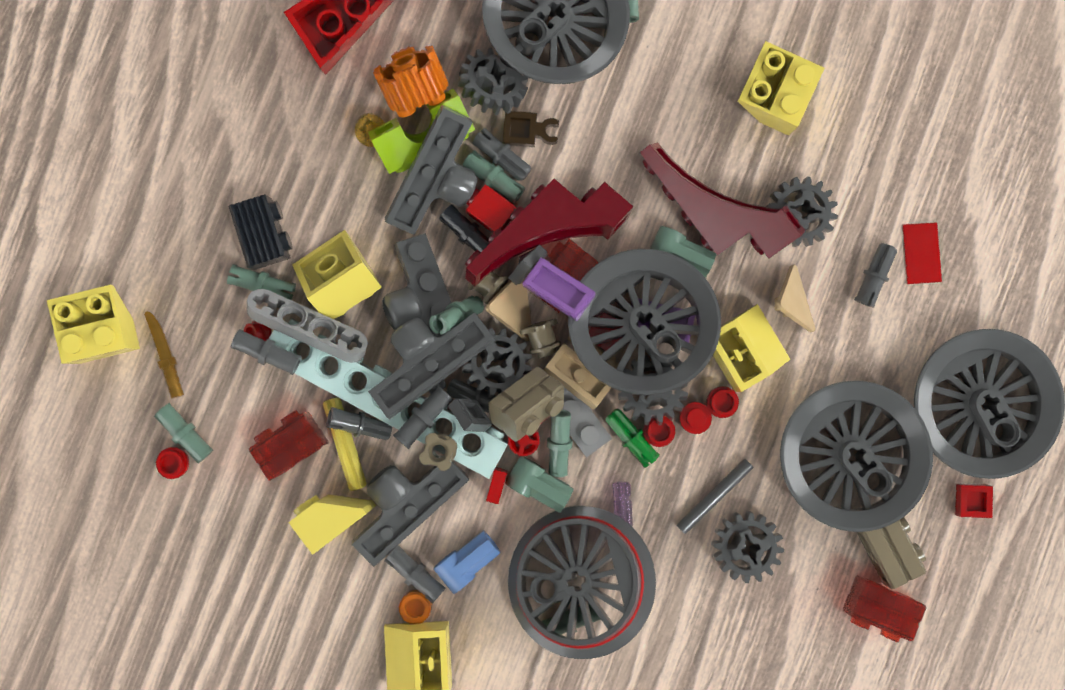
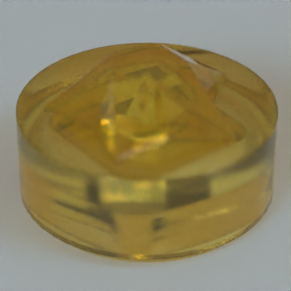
(365, 124)

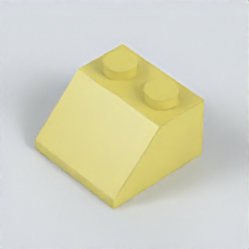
(336, 276)
(325, 518)

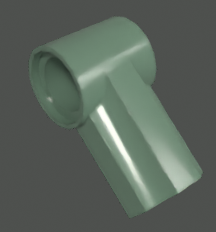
(676, 244)
(532, 480)

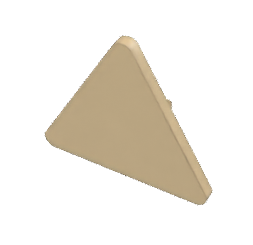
(793, 300)
(511, 308)

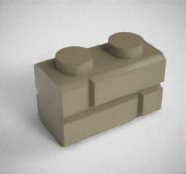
(527, 404)
(894, 554)

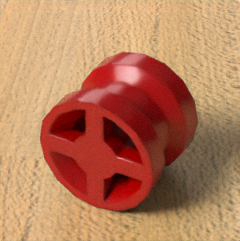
(526, 445)

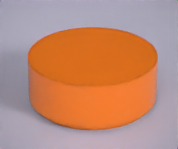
(414, 607)

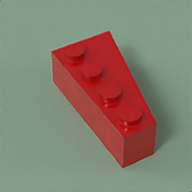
(333, 26)

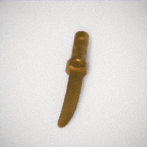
(166, 361)

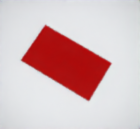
(922, 253)

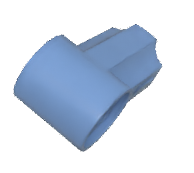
(461, 565)

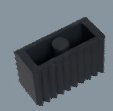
(260, 231)

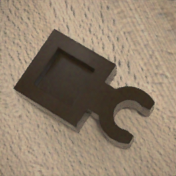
(523, 128)

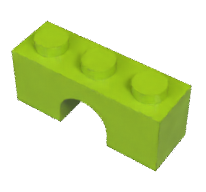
(400, 148)

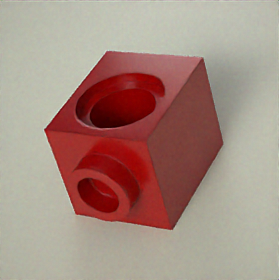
(490, 209)

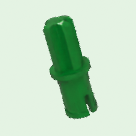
(632, 437)

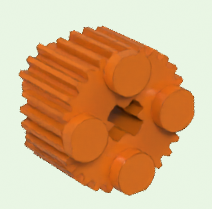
(412, 80)

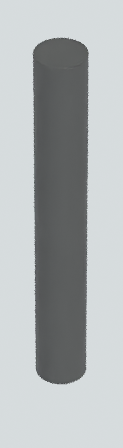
(714, 496)

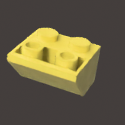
(780, 88)
(92, 325)
(748, 349)
(418, 656)

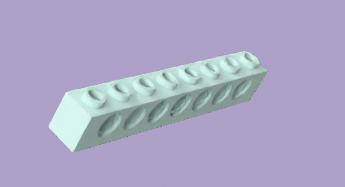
(340, 384)

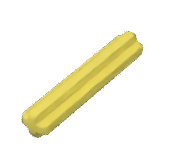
(346, 451)

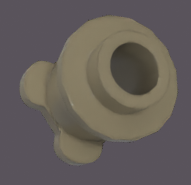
(489, 286)
(542, 338)
(429, 456)

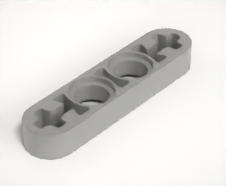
(309, 321)

